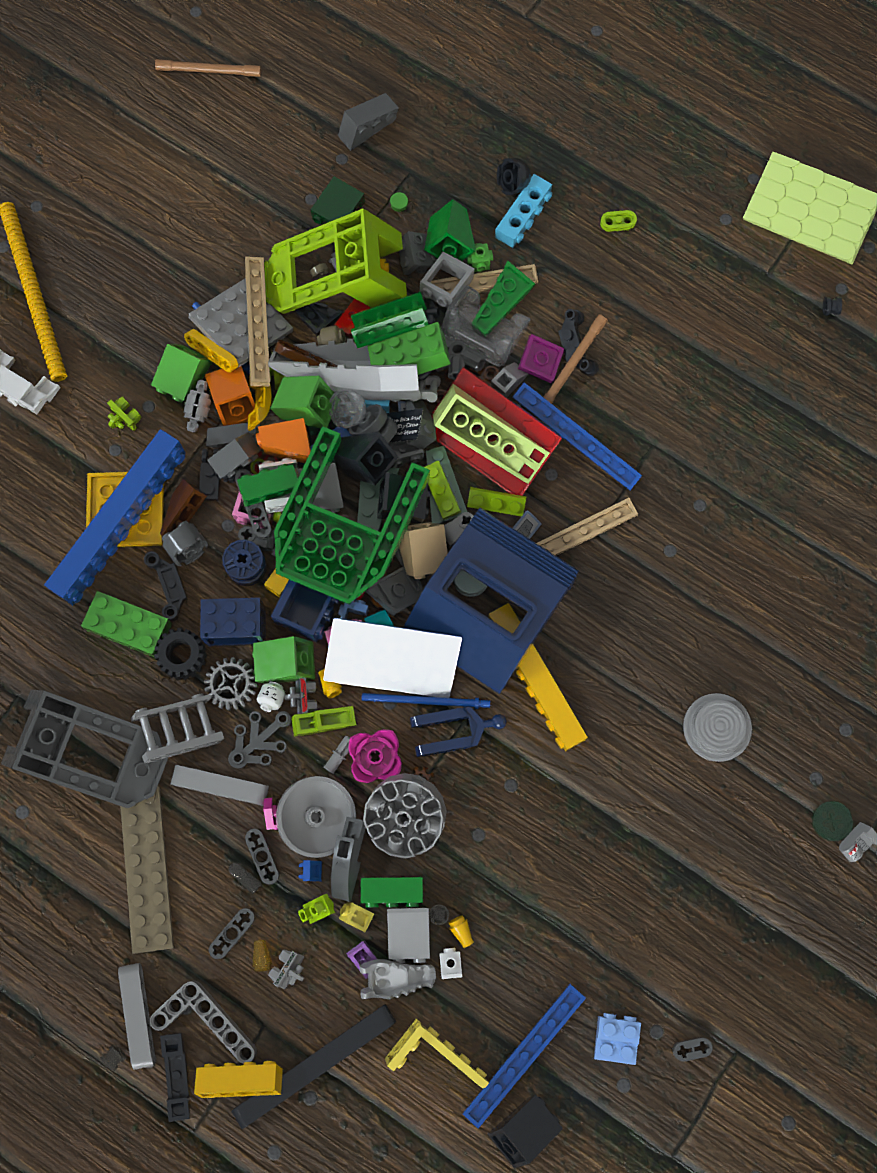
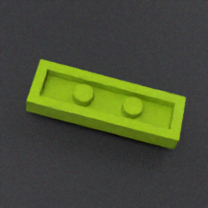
(442, 491)
(496, 501)

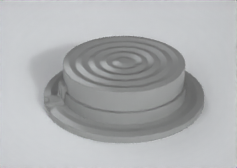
(717, 727)

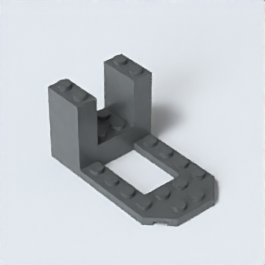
(47, 736)

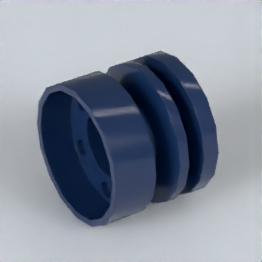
(244, 573)

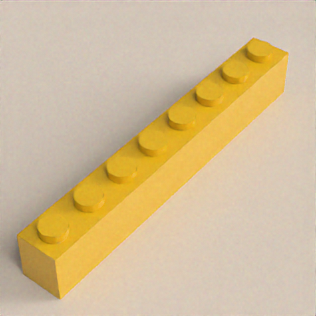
(543, 687)

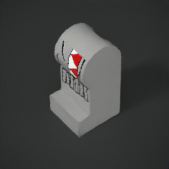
(858, 842)

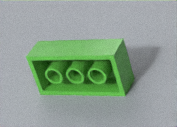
(420, 346)
(125, 623)

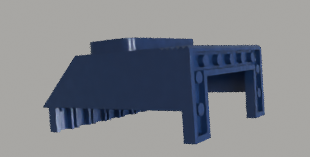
(513, 569)

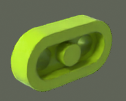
(617, 219)

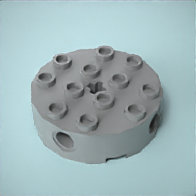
(386, 819)

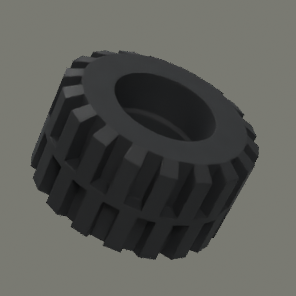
(171, 641)

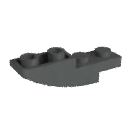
(345, 857)

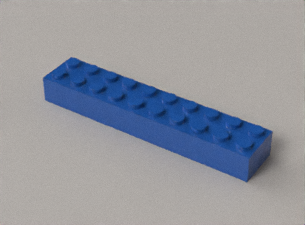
(116, 518)

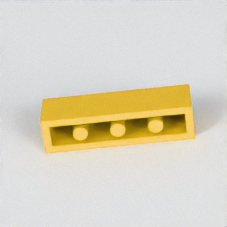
(238, 1080)

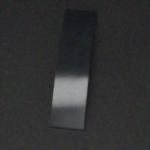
(176, 1076)

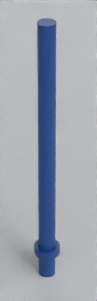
(426, 700)

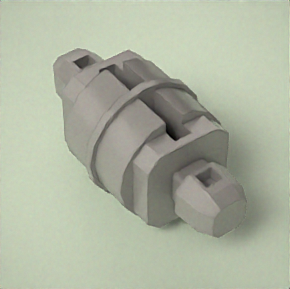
(200, 408)

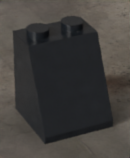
(365, 456)
(388, 492)
(525, 1131)

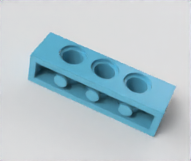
(537, 188)

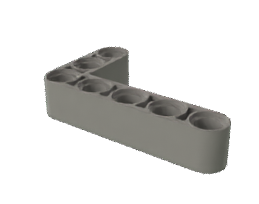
(208, 1017)

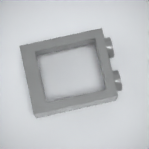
(452, 266)

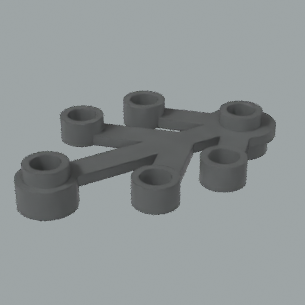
(257, 742)

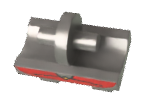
(300, 695)

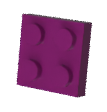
(541, 358)

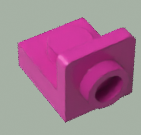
(270, 814)

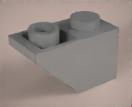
(508, 379)

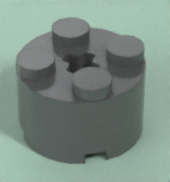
(184, 543)

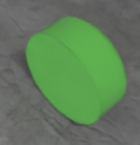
(399, 202)

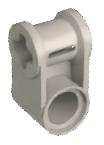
(455, 528)

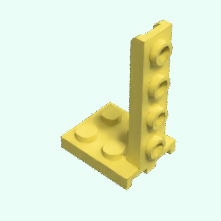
(410, 1041)

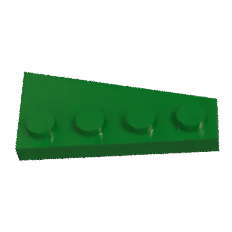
(505, 295)

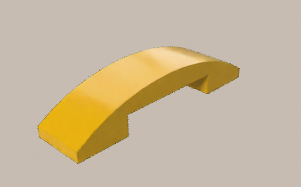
(262, 405)

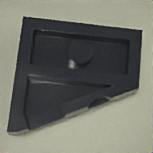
(318, 316)

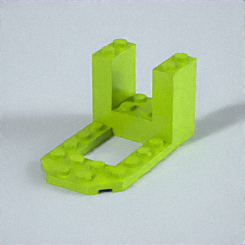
(359, 245)

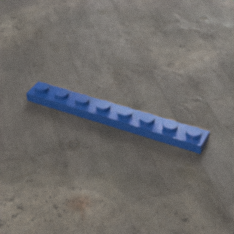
(577, 436)
(523, 1056)

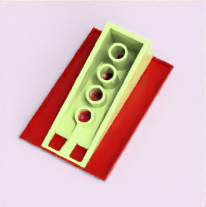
(492, 433)

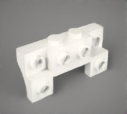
(20, 390)

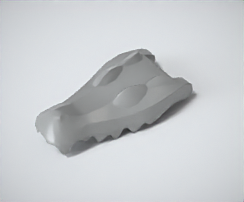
(392, 979)

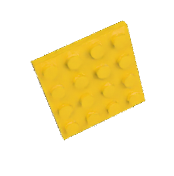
(148, 528)

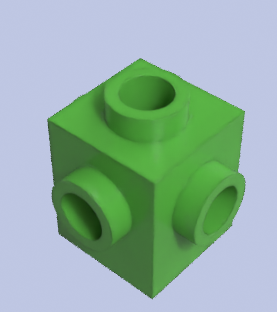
(480, 258)

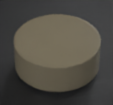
(319, 271)

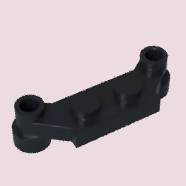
(571, 339)
(170, 583)

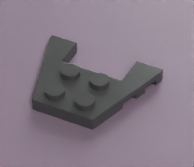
(396, 590)

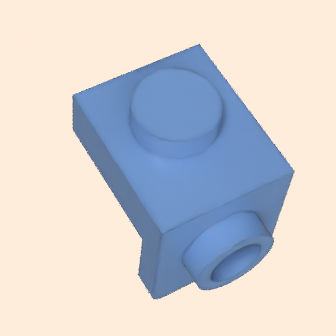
(356, 607)

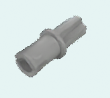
(338, 755)

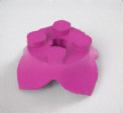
(361, 748)

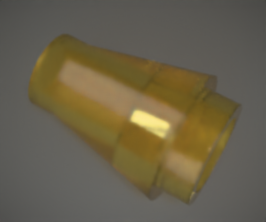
(261, 956)

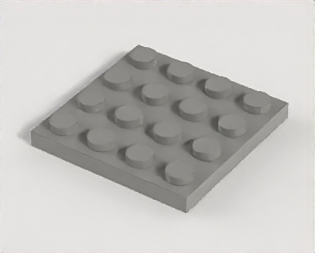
(226, 322)

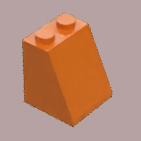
(231, 395)
(285, 440)

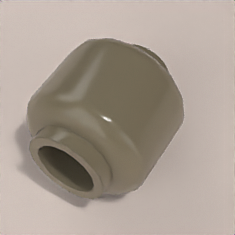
(331, 333)

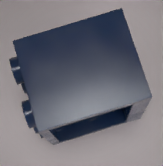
(304, 611)
(232, 621)

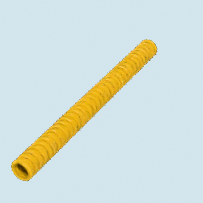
(32, 292)

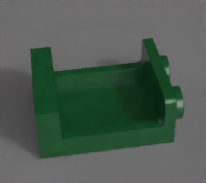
(336, 201)

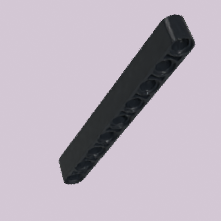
(316, 1065)

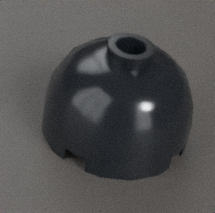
(513, 176)

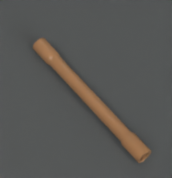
(169, 65)
(593, 331)

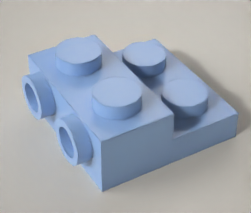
(617, 1039)

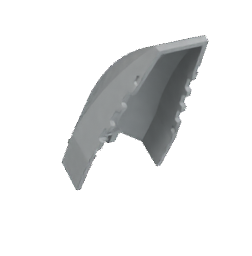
(358, 374)

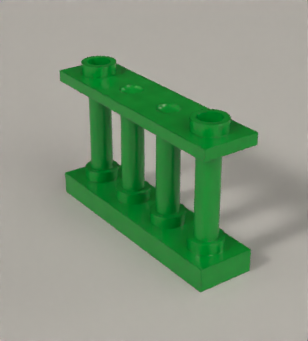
(389, 320)

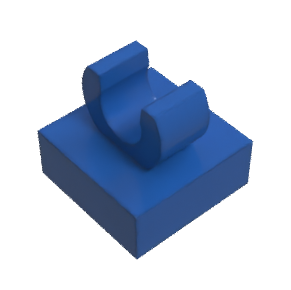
(311, 870)

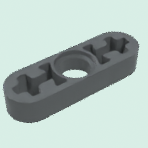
(251, 845)
(218, 942)

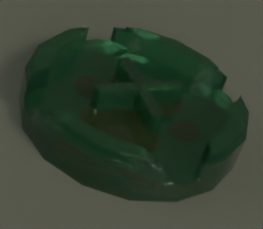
(832, 821)

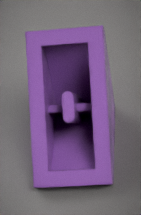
(361, 954)

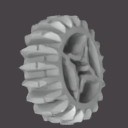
(238, 679)

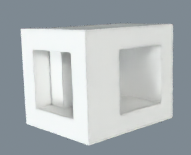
(450, 972)

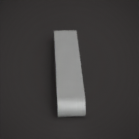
(219, 785)
(136, 1016)

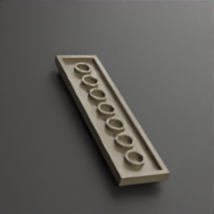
(147, 875)

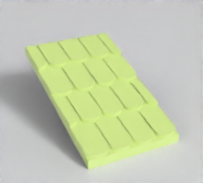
(812, 207)

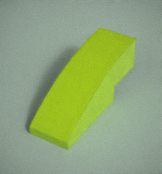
(323, 721)

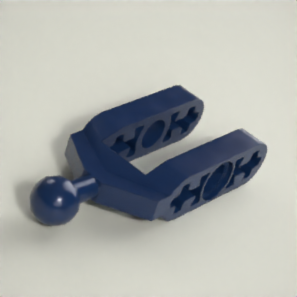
(476, 727)

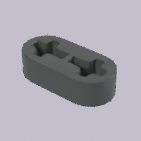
(693, 1054)

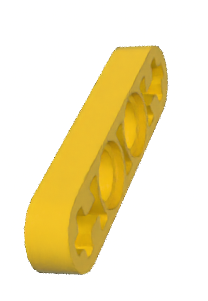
(211, 350)

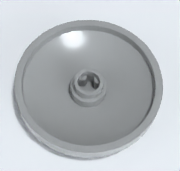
(313, 815)

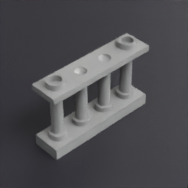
(172, 746)

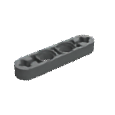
(249, 509)

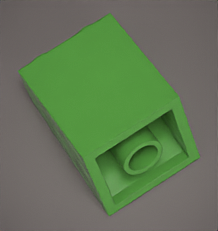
(180, 371)
(304, 398)
(283, 660)

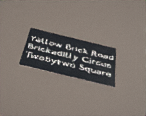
(408, 424)

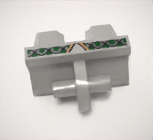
(290, 971)

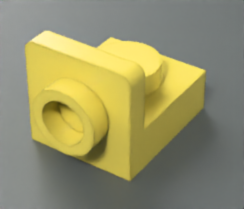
(356, 916)

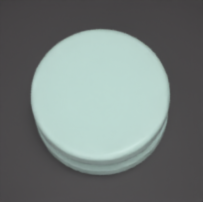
(468, 585)

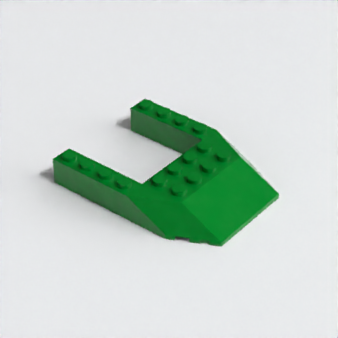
(333, 551)

